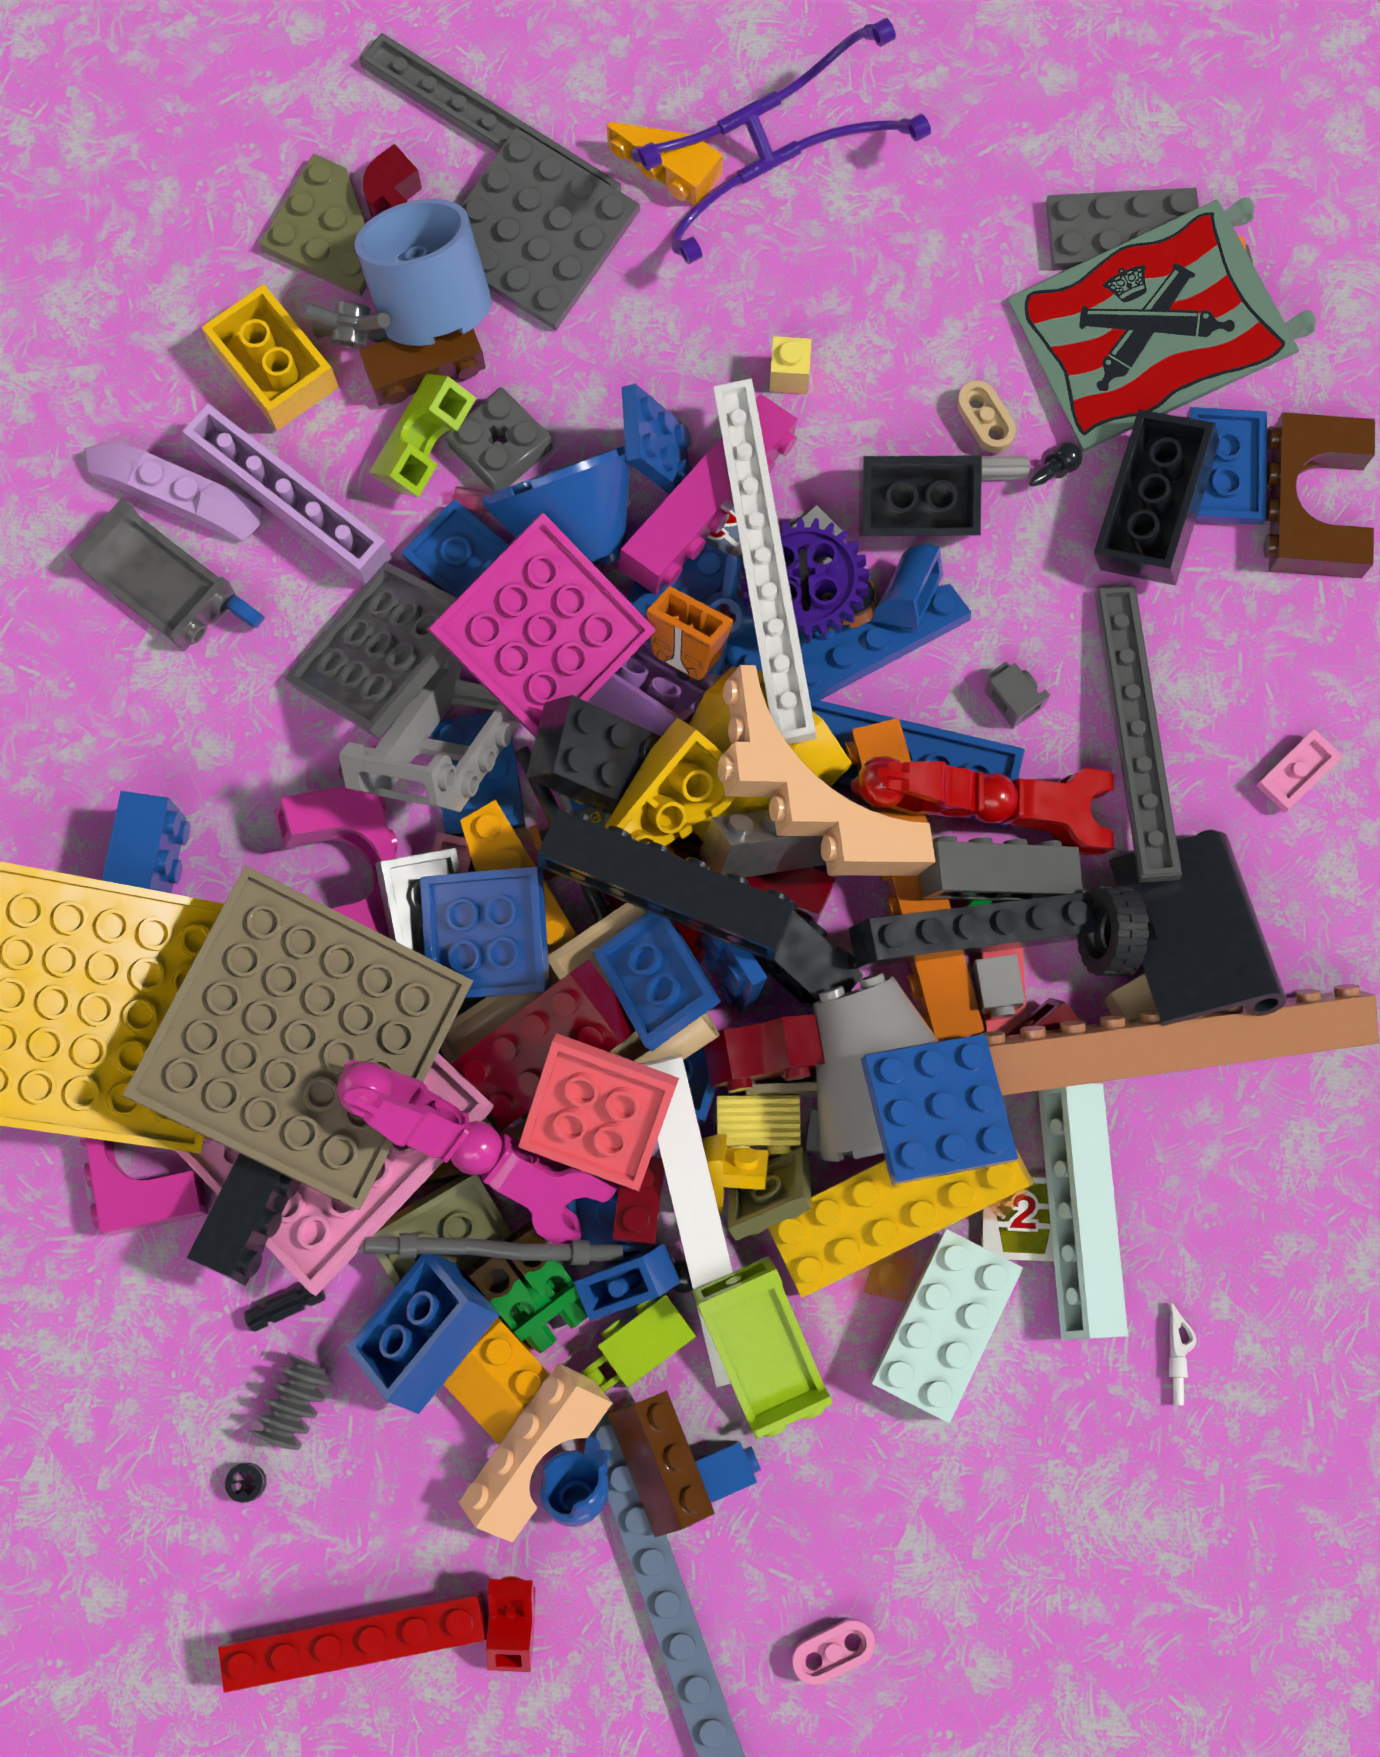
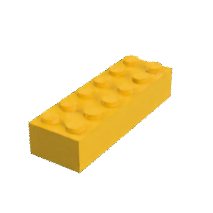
(872, 1219)

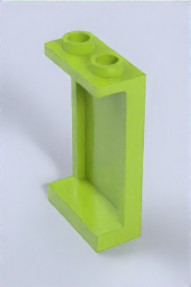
(762, 1348)

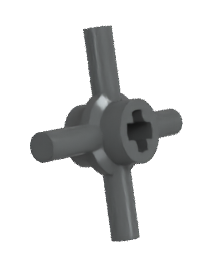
(348, 325)

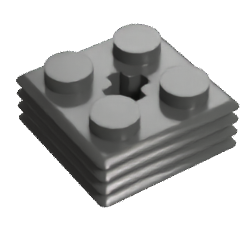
(500, 463)

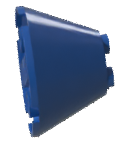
(581, 499)

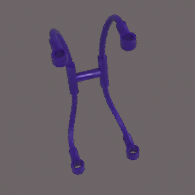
(649, 154)

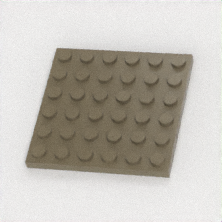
(274, 1018)

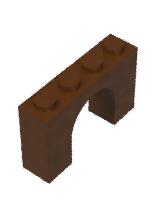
(1296, 538)

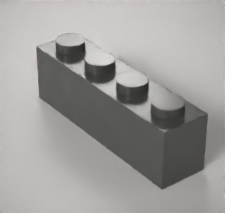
(1000, 871)

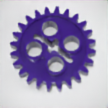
(840, 577)

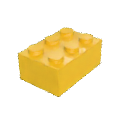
(270, 357)

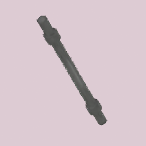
(409, 1245)

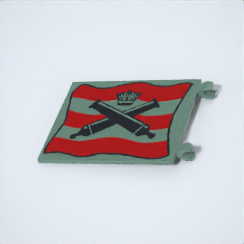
(1155, 323)

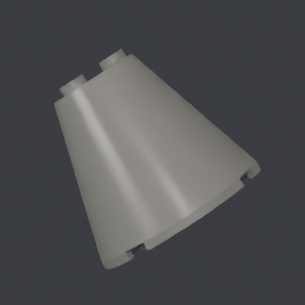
(852, 1026)

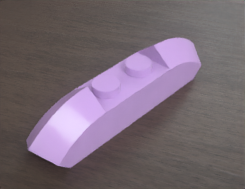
(173, 489)

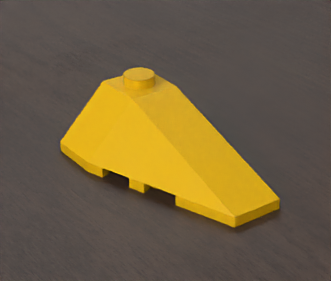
(673, 788)

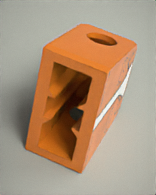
(687, 633)

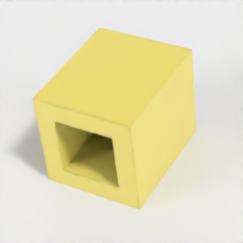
(790, 365)

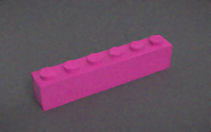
(697, 507)

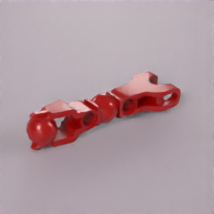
(952, 791)

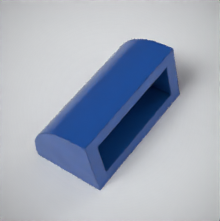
(910, 587)

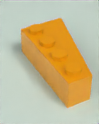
(497, 847)

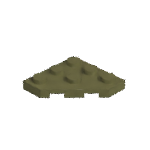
(320, 226)

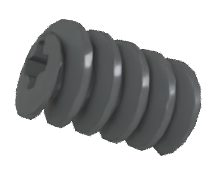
(293, 1403)

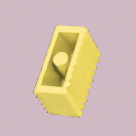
(760, 1122)

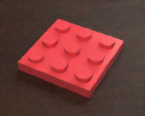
(597, 1112)

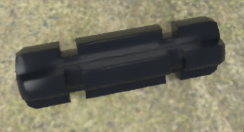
(281, 1307)

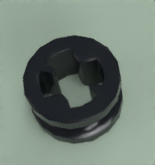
(245, 1469)

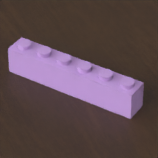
(287, 494)

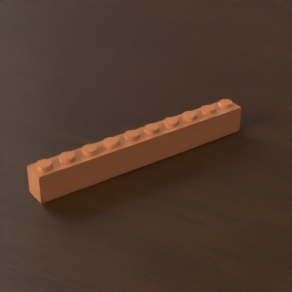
(1144, 1047)

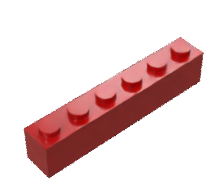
(353, 1641)

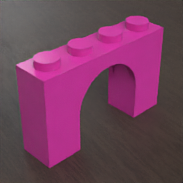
(348, 818)
(134, 1204)

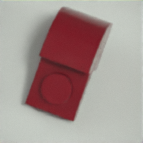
(389, 180)

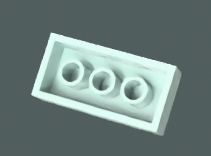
(946, 1325)

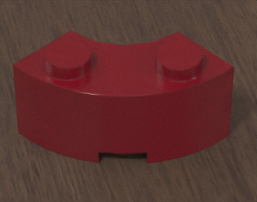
(764, 1051)

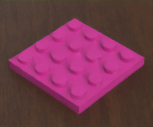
(541, 624)

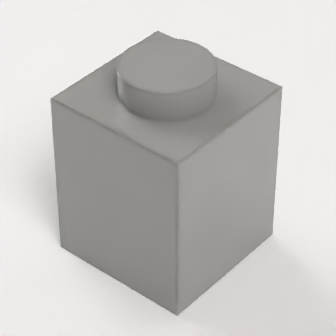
(998, 986)

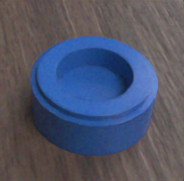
(244, 611)

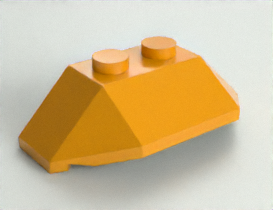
(497, 1380)

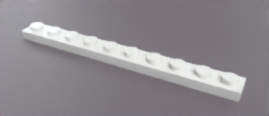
(764, 562)

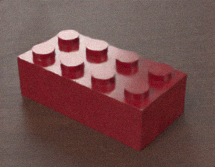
(512, 1057)

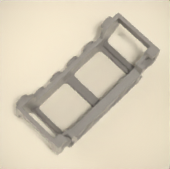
(448, 786)

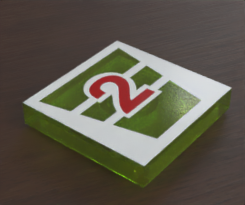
(1025, 1230)

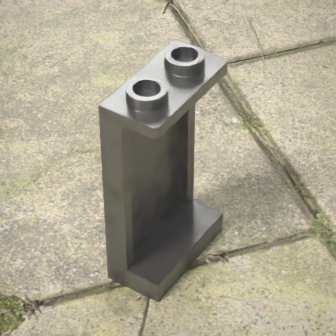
(152, 575)

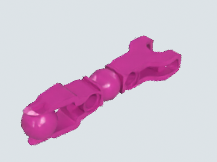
(417, 1117)

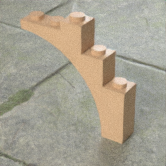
(802, 804)

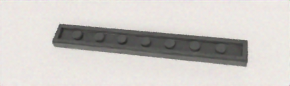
(455, 100)
(1137, 735)

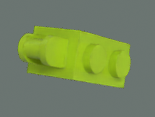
(641, 1343)

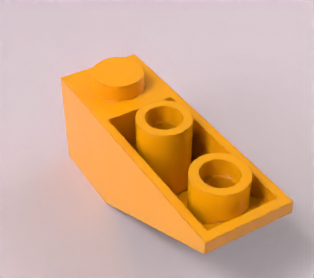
(685, 171)

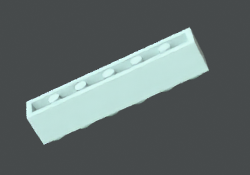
(1082, 1212)

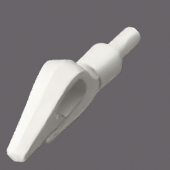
(1178, 1350)

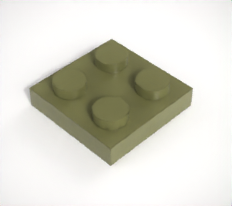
(784, 1197)

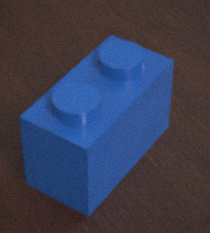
(627, 1282)

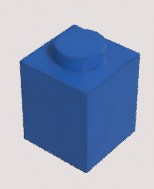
(728, 1470)

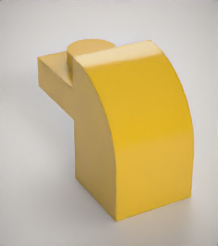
(734, 1167)

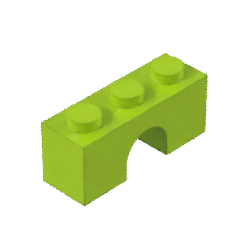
(434, 409)

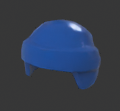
(576, 1484)

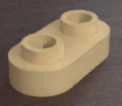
(988, 418)

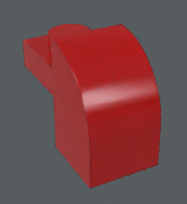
(510, 1624)

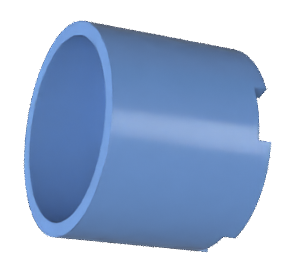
(424, 270)

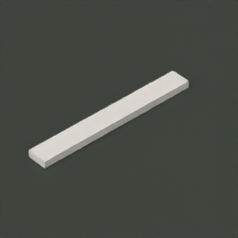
(692, 1195)

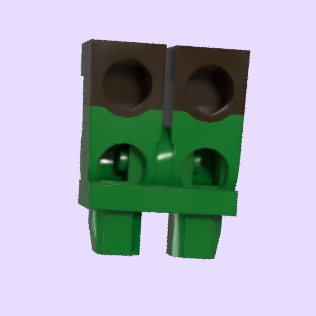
(531, 1302)

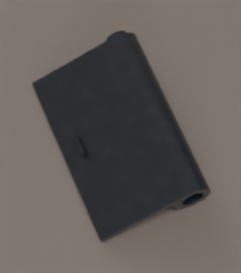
(1203, 935)

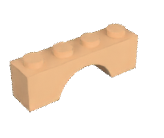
(561, 1410)

